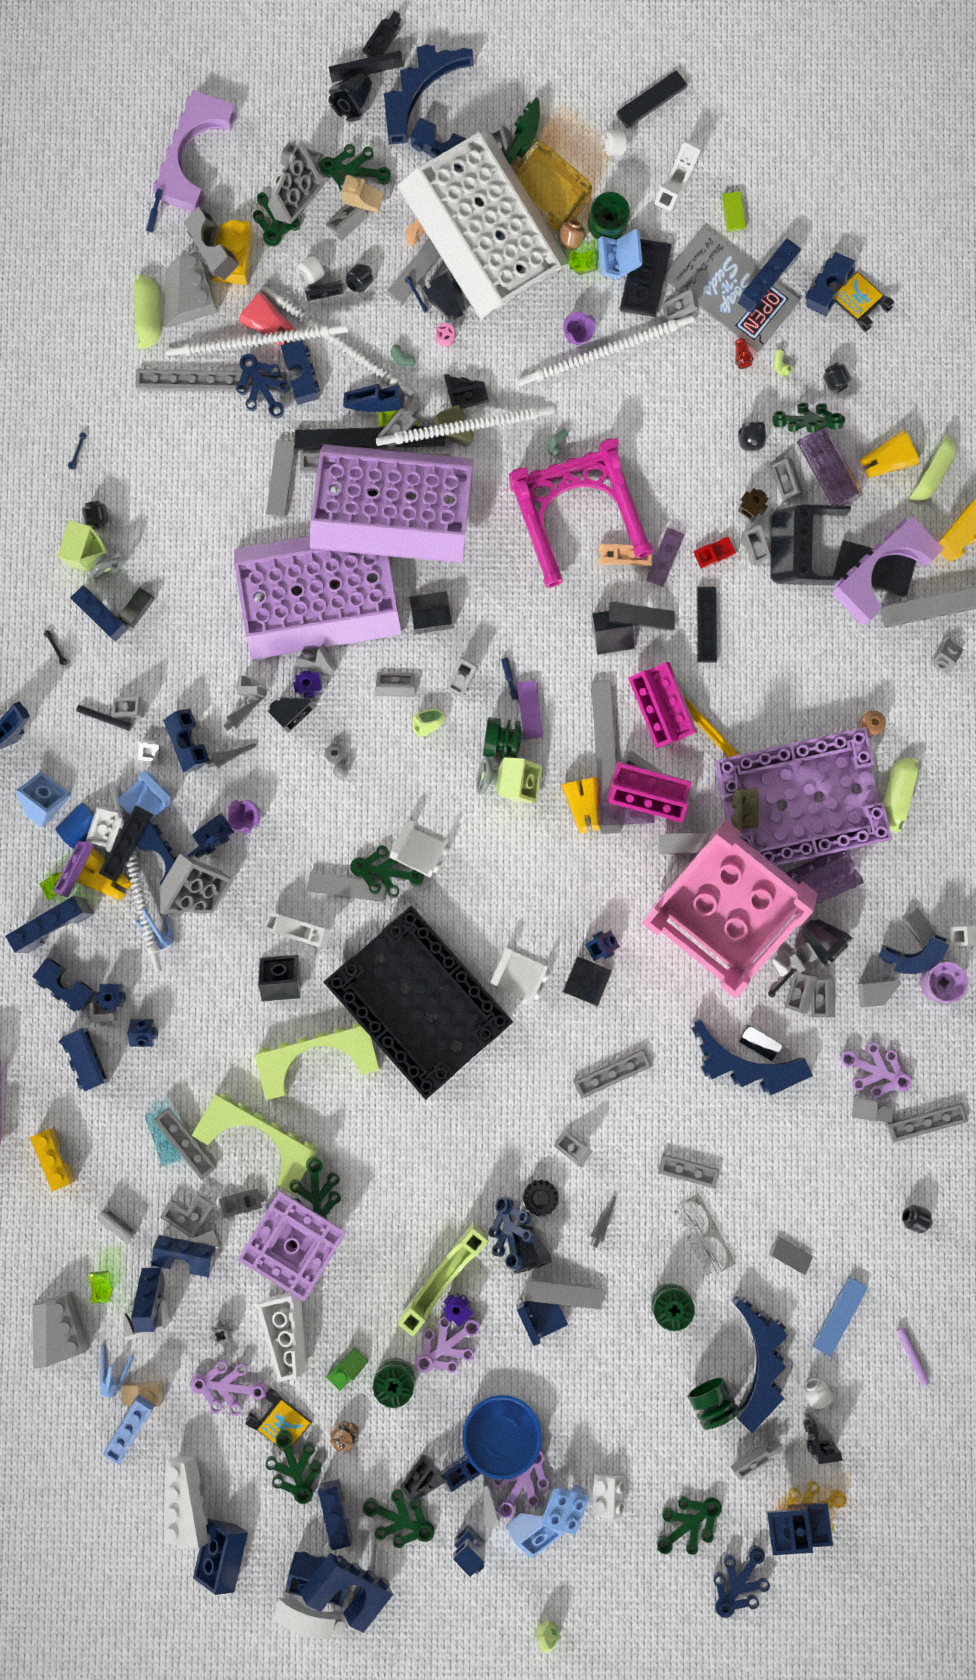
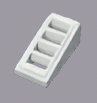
(490, 1513)

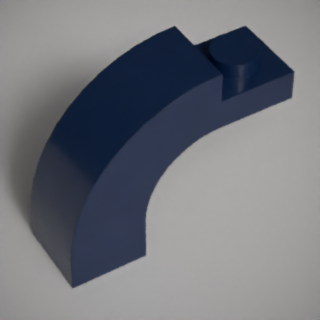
(920, 961)

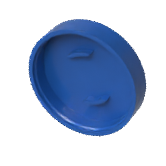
(502, 1437)

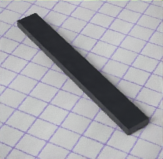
(354, 437)

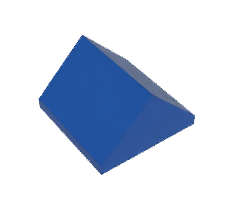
(76, 826)

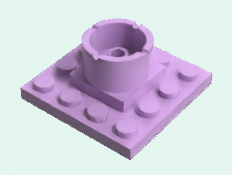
(278, 1260)

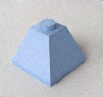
(41, 798)
(531, 1534)

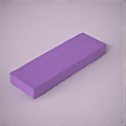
(529, 710)
(73, 868)

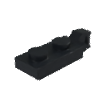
(383, 36)

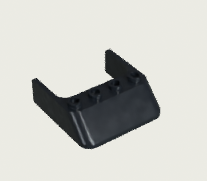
(794, 544)

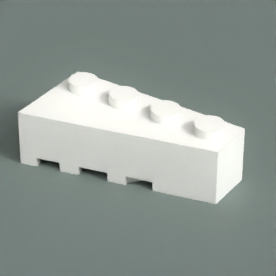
(284, 1333)
(183, 1504)

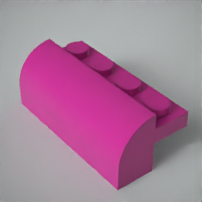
(662, 705)
(649, 791)

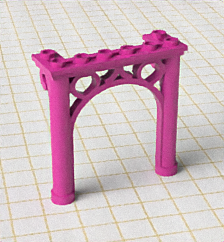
(608, 455)

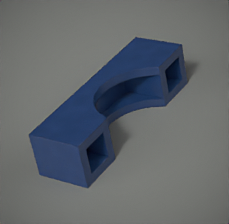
(770, 273)
(153, 841)

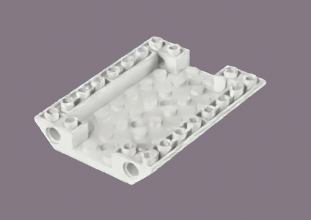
(467, 232)

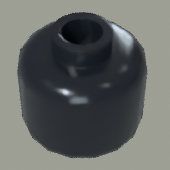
(359, 278)
(837, 377)
(95, 514)
(917, 1218)

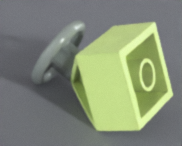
(87, 551)
(514, 779)

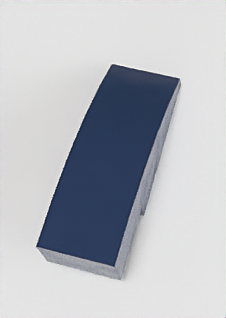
(374, 399)
(459, 1473)

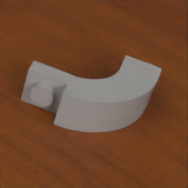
(682, 843)

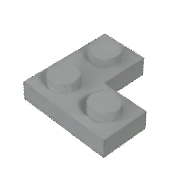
(188, 1220)

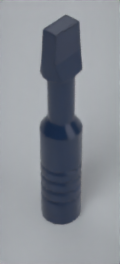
(154, 211)
(509, 677)

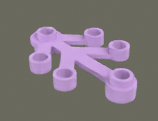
(879, 1071)
(445, 1347)
(225, 1386)
(523, 1479)

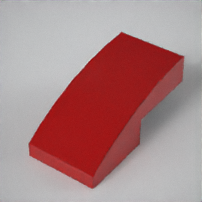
(714, 553)

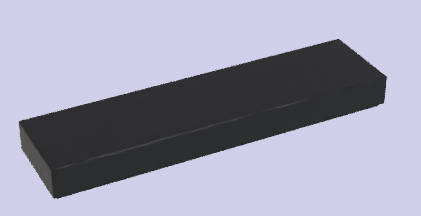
(366, 66)
(651, 99)
(641, 616)
(706, 625)
(126, 843)

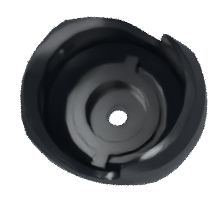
(752, 436)

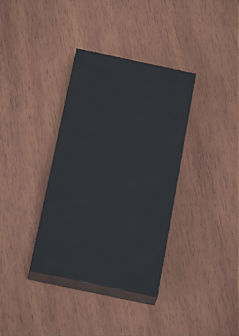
(646, 282)
(889, 574)

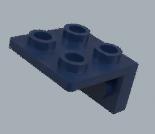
(210, 835)
(540, 1319)

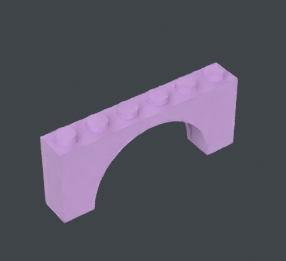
(200, 114)
(856, 591)

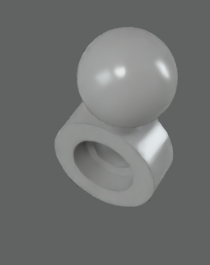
(340, 770)

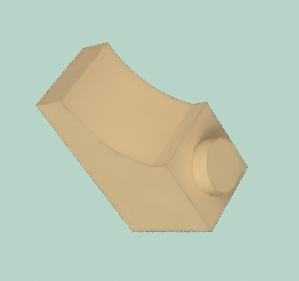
(361, 195)
(150, 1391)

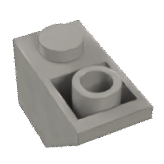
(877, 993)

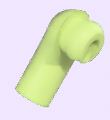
(783, 369)

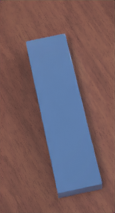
(840, 1316)
(128, 1429)

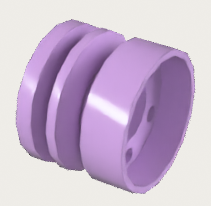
(955, 982)

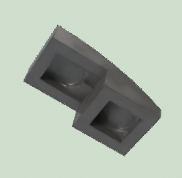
(240, 1203)

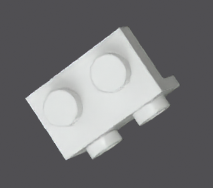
(105, 827)
(608, 1495)

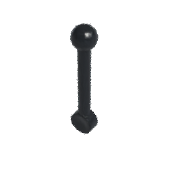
(63, 661)
(772, 993)

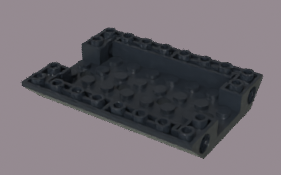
(398, 1019)

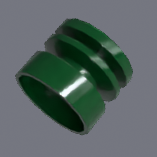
(610, 207)
(501, 738)
(667, 1296)
(398, 1372)
(713, 1403)

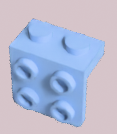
(620, 255)
(147, 795)
(565, 1509)

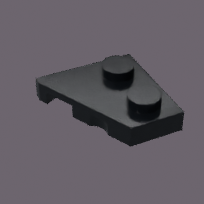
(465, 392)
(422, 1479)

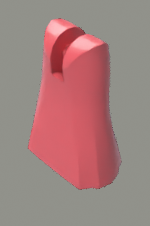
(264, 317)

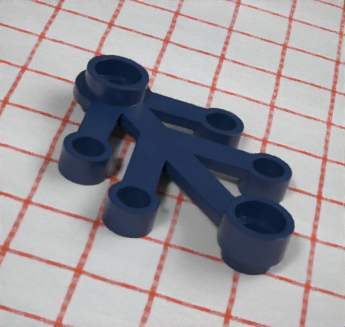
(260, 383)
(505, 1209)
(739, 1585)

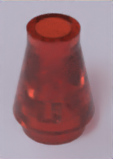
(743, 356)

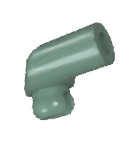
(400, 358)
(555, 440)

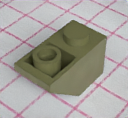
(451, 415)

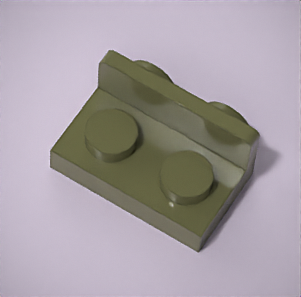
(745, 809)

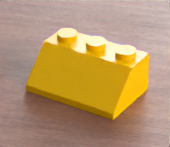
(238, 238)
(960, 534)

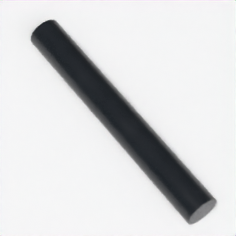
(103, 717)

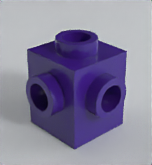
(312, 689)
(459, 1315)

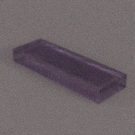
(665, 557)
(622, 816)

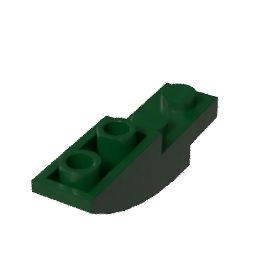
(525, 131)

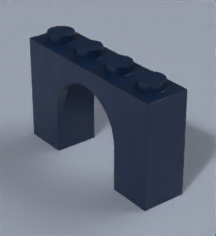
(30, 934)
(339, 1573)

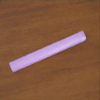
(912, 1355)

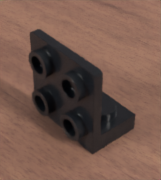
(822, 1451)

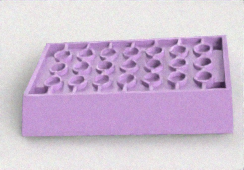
(389, 521)
(319, 614)
(794, 775)

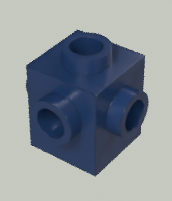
(602, 945)
(106, 992)
(142, 1032)

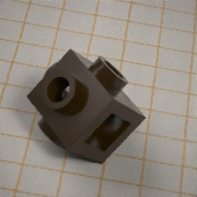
(753, 504)

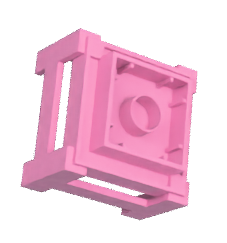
(732, 906)

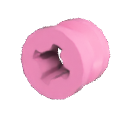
(444, 330)

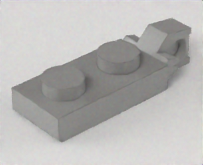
(402, 421)
(757, 1458)

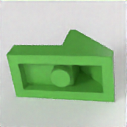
(347, 1369)

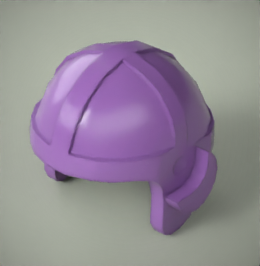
(578, 328)
(244, 816)

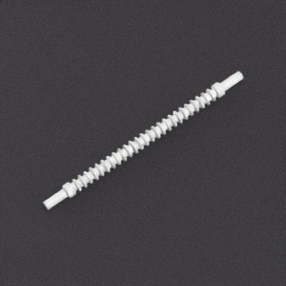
(280, 300)
(672, 326)
(189, 349)
(400, 437)
(152, 949)

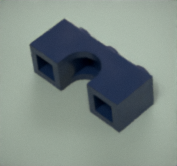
(424, 140)
(837, 270)
(304, 387)
(99, 613)
(179, 728)
(49, 977)
(197, 1255)
(149, 1288)
(333, 1511)
(469, 1551)

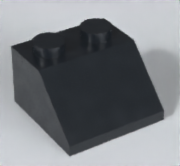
(430, 612)
(611, 636)
(290, 711)
(279, 978)
(587, 981)

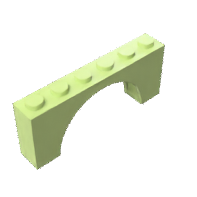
(275, 1064)
(224, 1113)
(422, 1303)

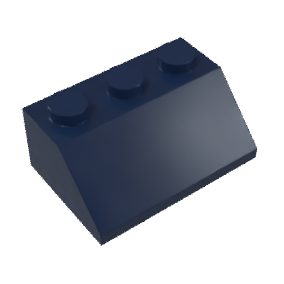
(84, 1059)
(221, 1558)
(302, 1569)

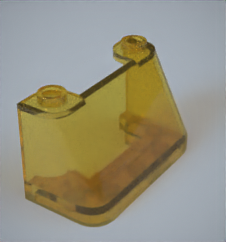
(553, 184)

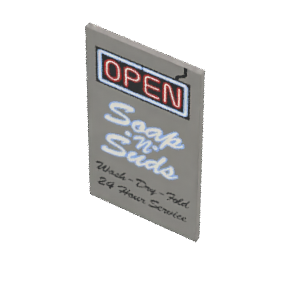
(719, 279)

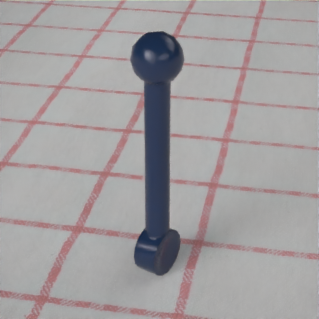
(408, 280)
(72, 465)

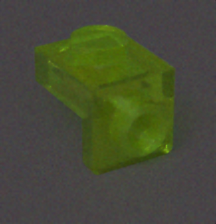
(584, 262)
(49, 884)
(100, 1286)

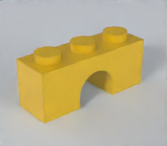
(55, 1169)

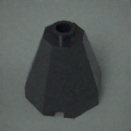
(351, 96)
(445, 296)
(826, 940)
(533, 1253)

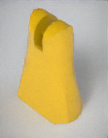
(891, 456)
(583, 802)
(91, 878)

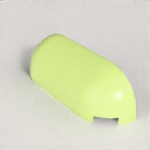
(147, 311)
(935, 471)
(900, 791)

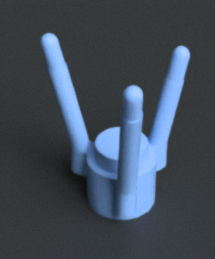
(163, 939)
(109, 1384)

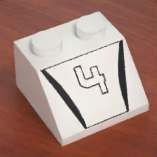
(162, 1322)

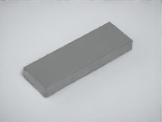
(688, 1171)

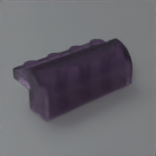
(830, 467)
(828, 875)

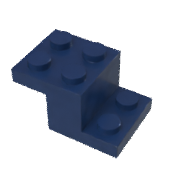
(800, 1528)

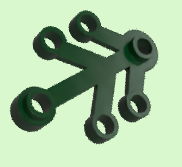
(352, 168)
(274, 230)
(809, 420)
(383, 872)
(316, 1195)
(294, 1470)
(401, 1520)
(691, 1523)

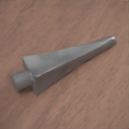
(237, 717)
(222, 758)
(600, 1230)

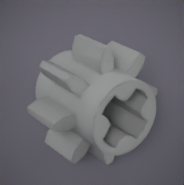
(221, 1340)

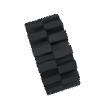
(540, 1210)

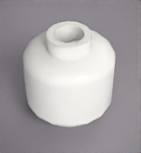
(615, 143)
(310, 271)
(818, 1394)

